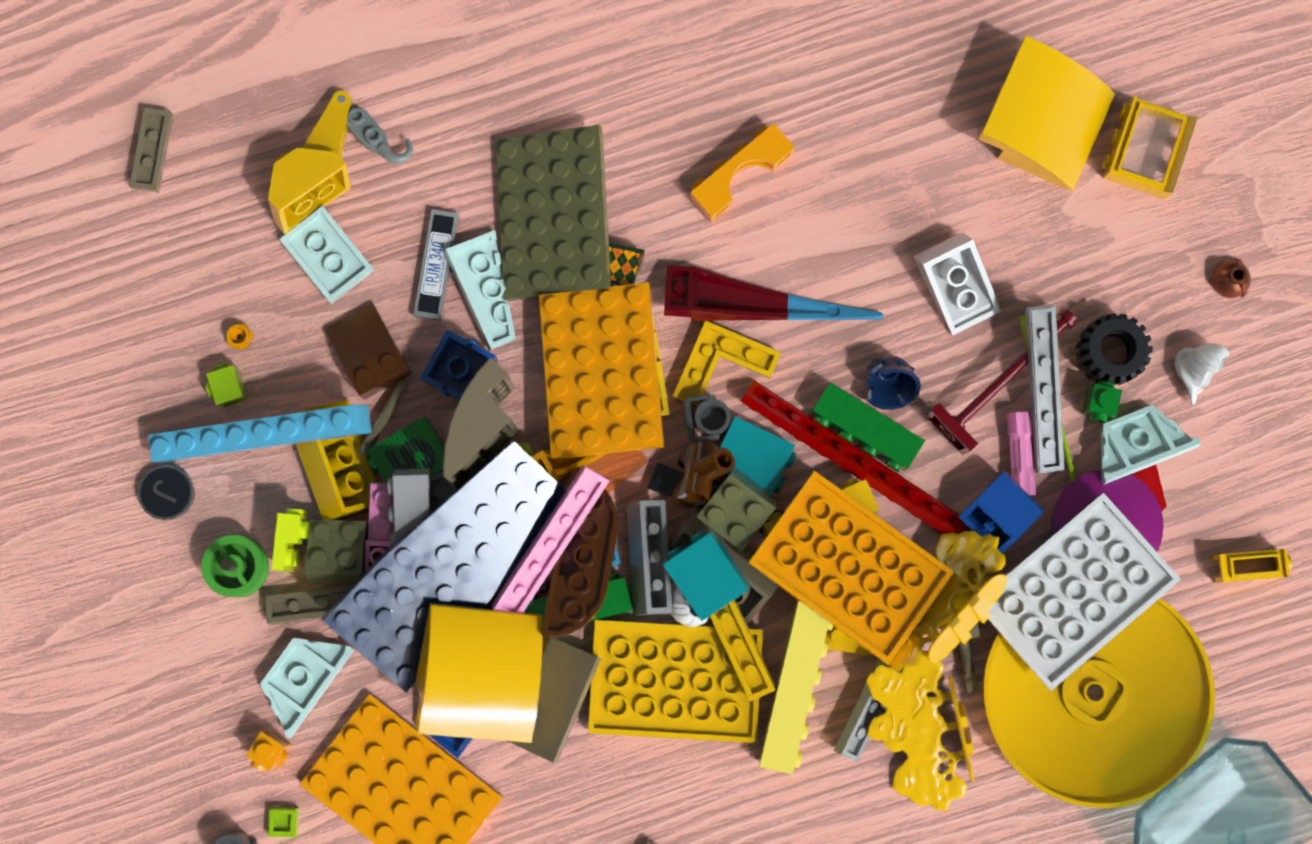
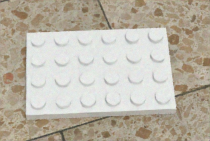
(1079, 591)

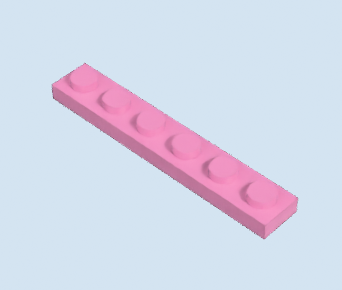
(551, 540)

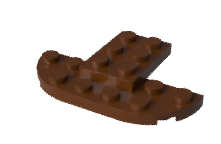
(582, 571)

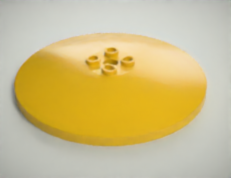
(1129, 741)

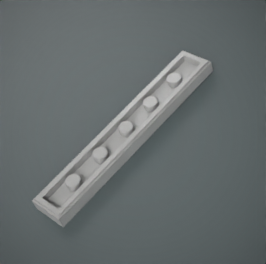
(1045, 388)

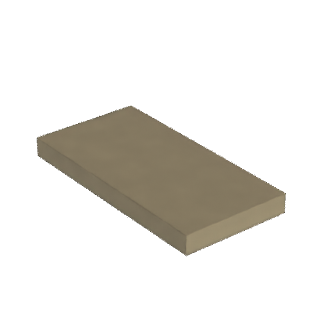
(563, 686)

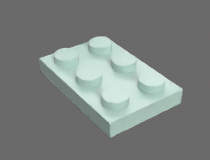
(327, 254)

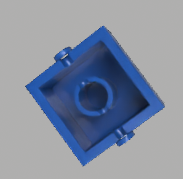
(455, 365)

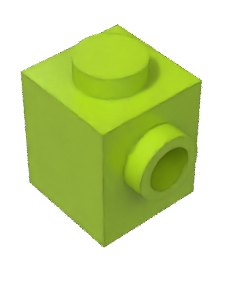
(225, 385)

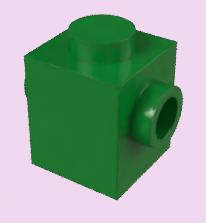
(1102, 401)

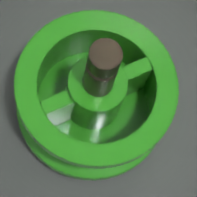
(235, 566)

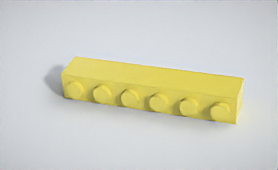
(794, 691)

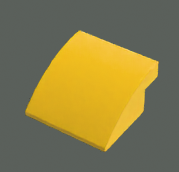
(1047, 114)
(479, 673)

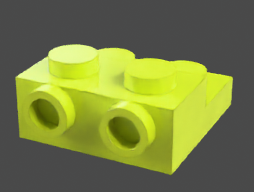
(290, 531)

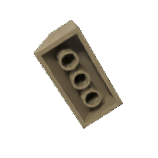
(761, 586)

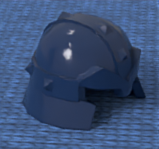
(891, 383)

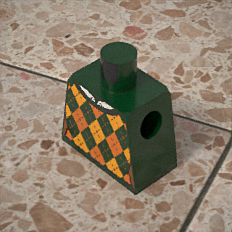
(625, 264)

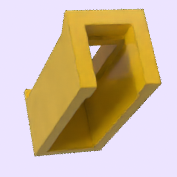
(1282, 562)

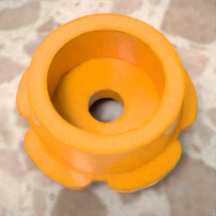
(234, 331)

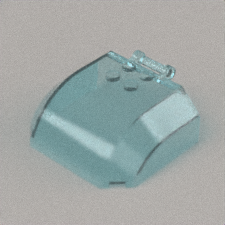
(1229, 797)

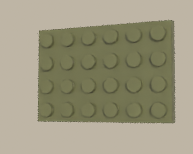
(553, 212)

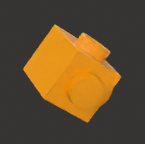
(268, 751)

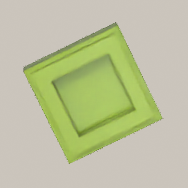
(283, 822)

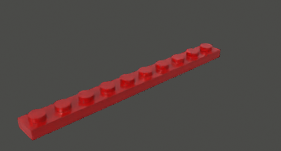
(853, 460)

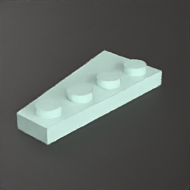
(480, 277)

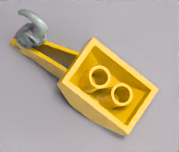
(316, 172)

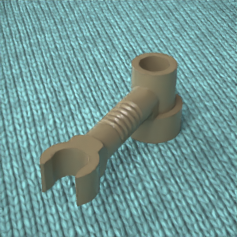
(967, 664)

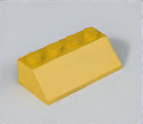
(337, 473)

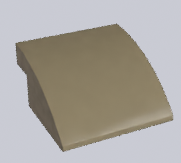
(478, 424)

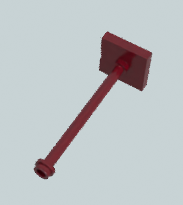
(953, 426)

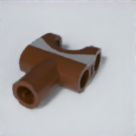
(701, 465)

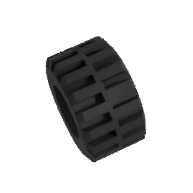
(1133, 339)

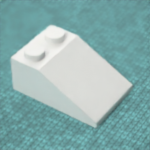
(958, 282)

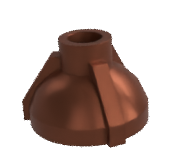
(1224, 281)

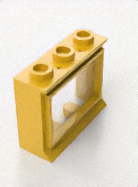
(1149, 148)

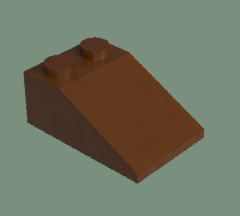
(367, 351)

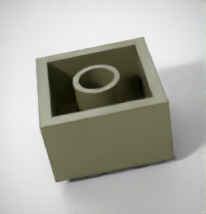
(737, 508)
(335, 551)

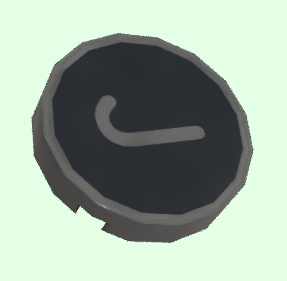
(166, 492)

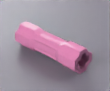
(1020, 445)

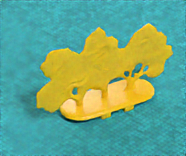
(960, 554)
(916, 728)

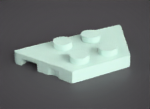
(1140, 442)
(302, 678)

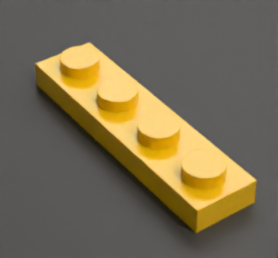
(743, 651)

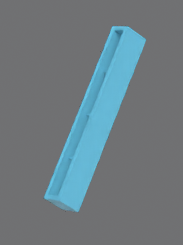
(260, 433)

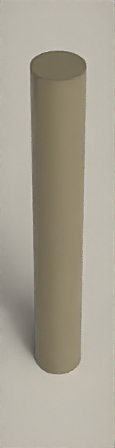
(383, 417)

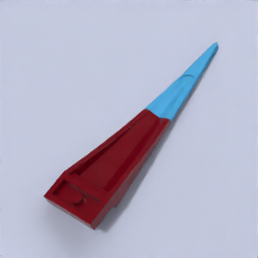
(716, 298)

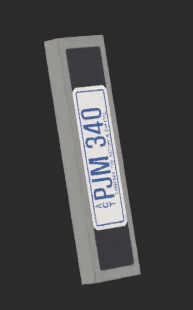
(435, 266)

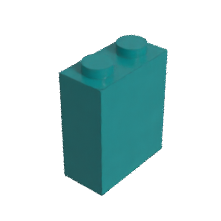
(759, 454)
(706, 574)

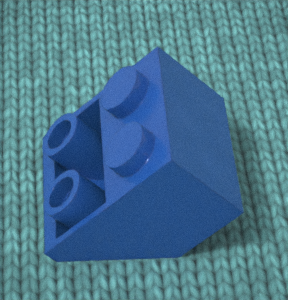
(1002, 511)

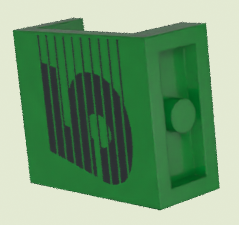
(410, 448)

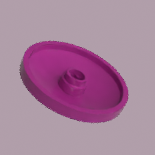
(1127, 494)

